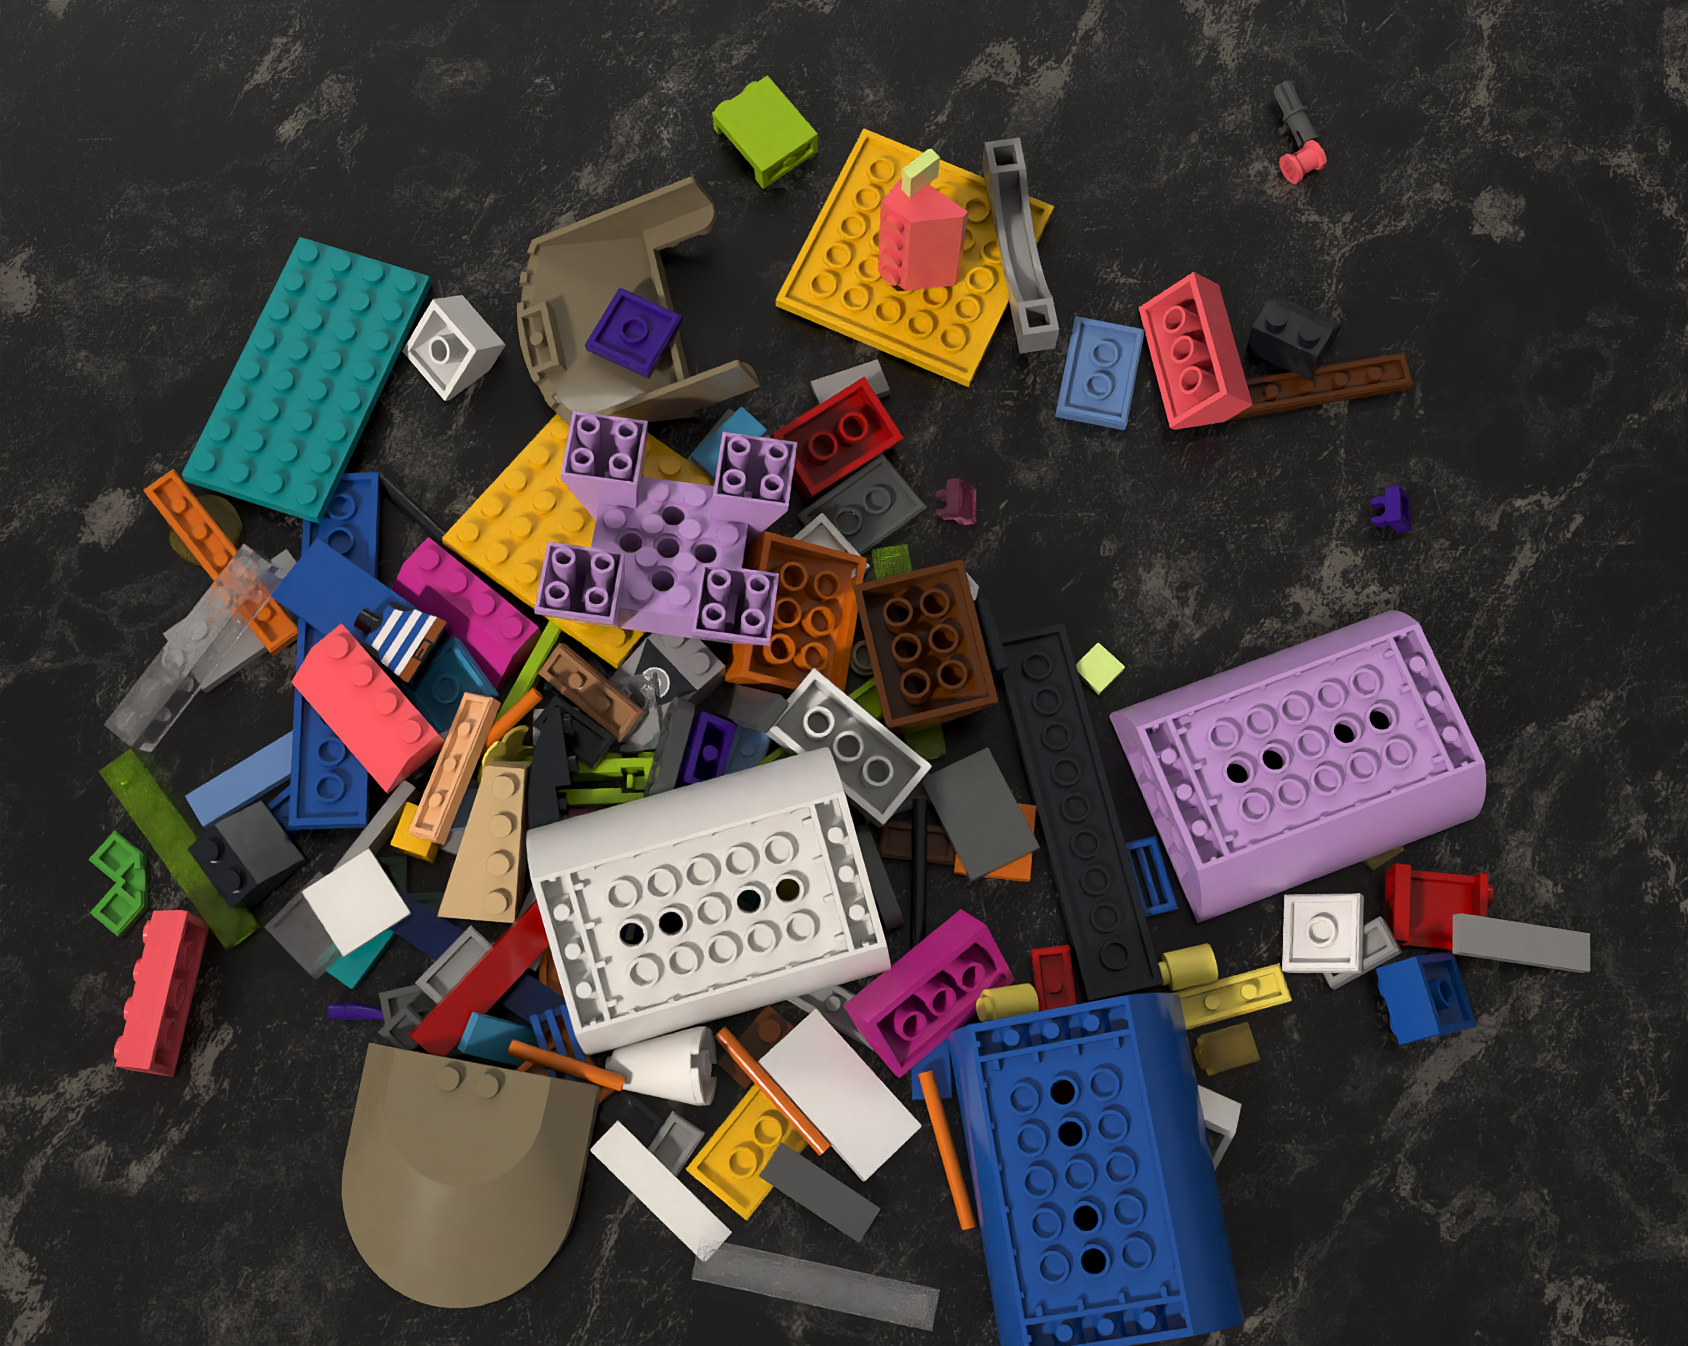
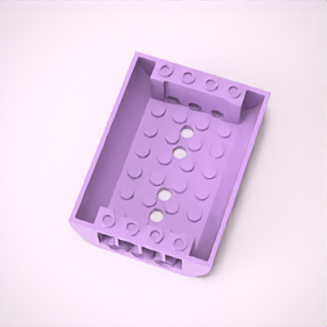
(1330, 797)

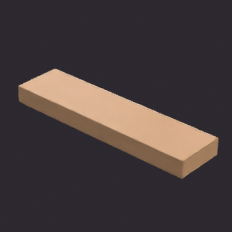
(454, 768)

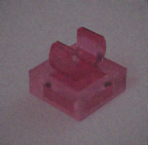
(960, 502)

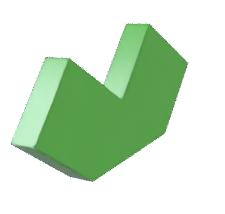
(129, 896)

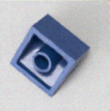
(1425, 997)

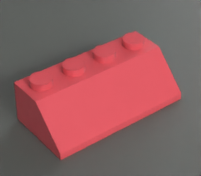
(921, 239)
(1195, 354)
(366, 709)
(161, 993)

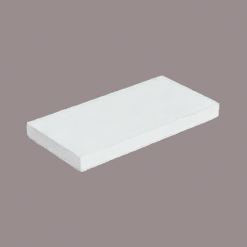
(839, 1094)

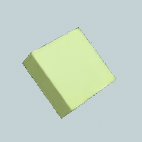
(920, 172)
(1099, 668)

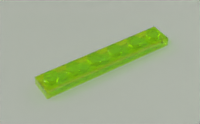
(170, 839)

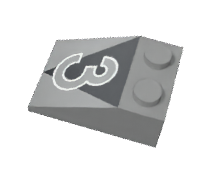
(682, 664)

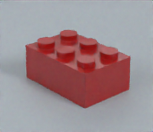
(838, 437)

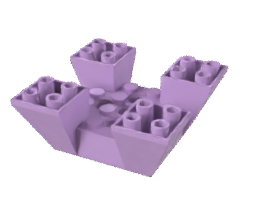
(635, 513)

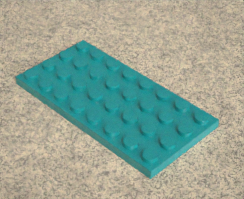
(307, 380)

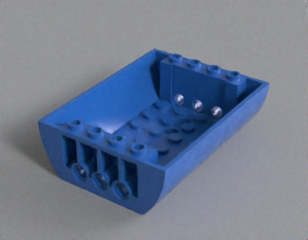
(1137, 1164)

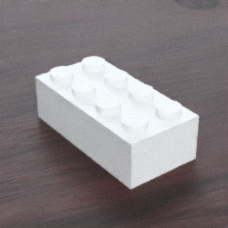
(870, 759)

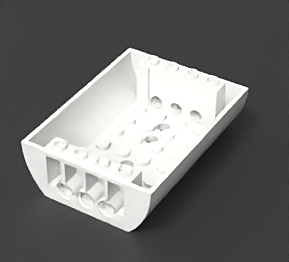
(694, 857)

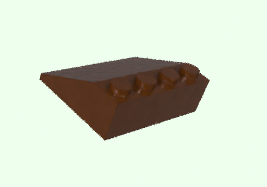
(925, 647)

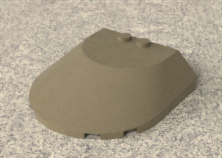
(463, 1173)

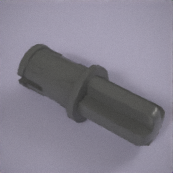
(1295, 113)

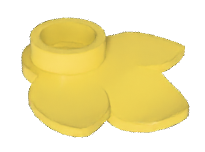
(507, 750)

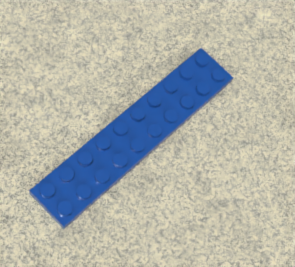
(326, 778)

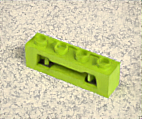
(611, 768)

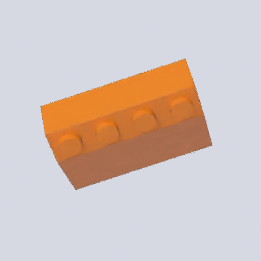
(811, 615)

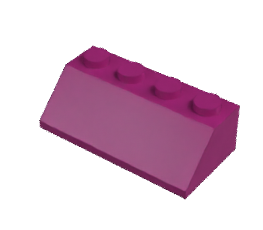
(482, 619)
(910, 1007)

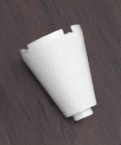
(670, 1066)

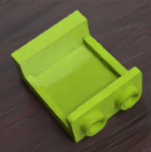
(766, 130)

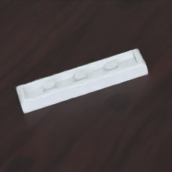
(658, 1187)

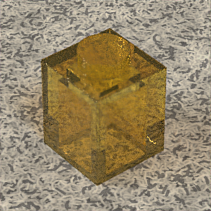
(1226, 1049)

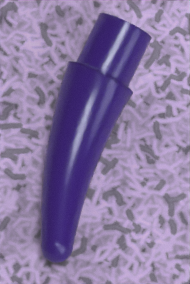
(353, 1011)

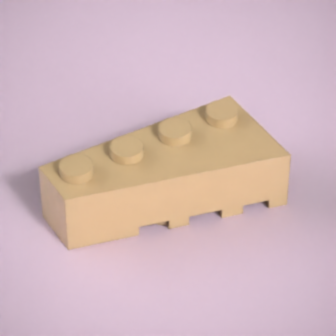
(492, 856)

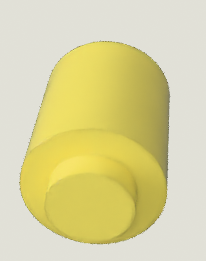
(1188, 967)
(1007, 1002)

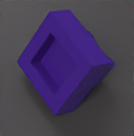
(1397, 509)

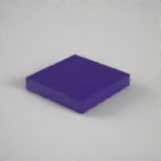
(634, 333)

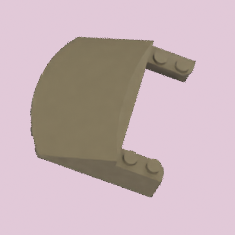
(573, 282)

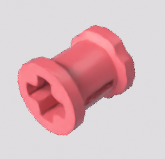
(1303, 161)

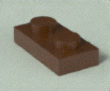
(758, 1040)

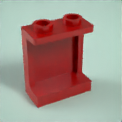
(1424, 902)

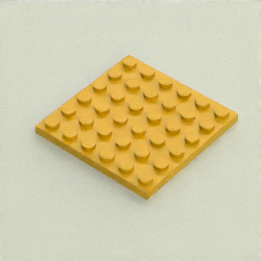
(840, 281)
(530, 506)

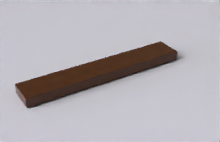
(1328, 385)

